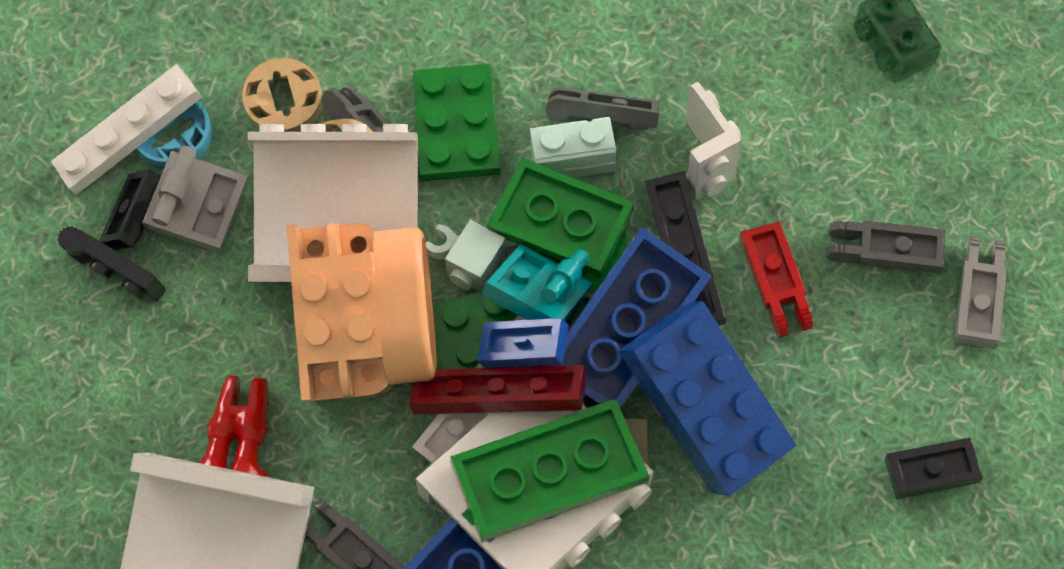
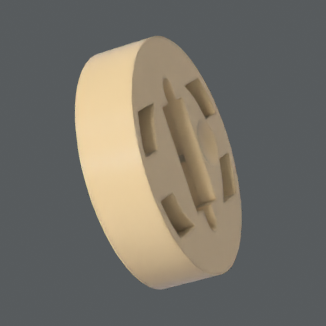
(301, 91)

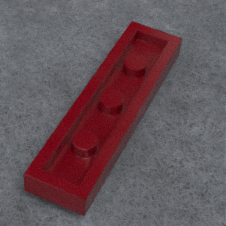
(500, 390)

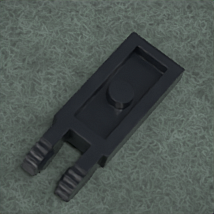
(109, 262)

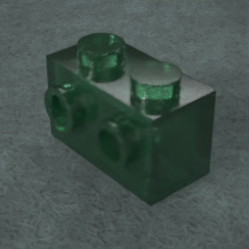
(897, 36)

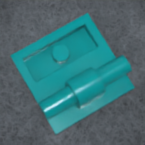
(538, 286)

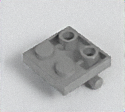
(195, 200)

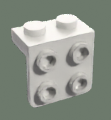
(717, 158)

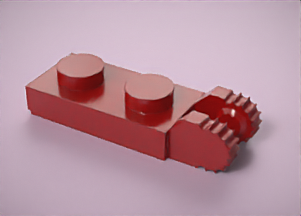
(776, 275)

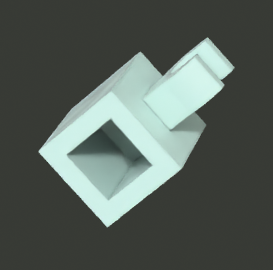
(471, 256)

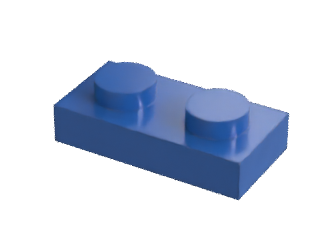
(523, 343)

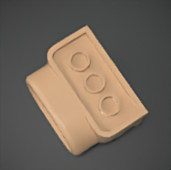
(360, 310)

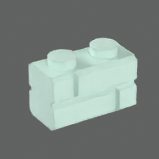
(575, 147)

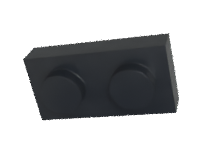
(126, 219)
(933, 468)

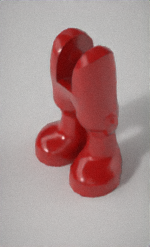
(238, 422)

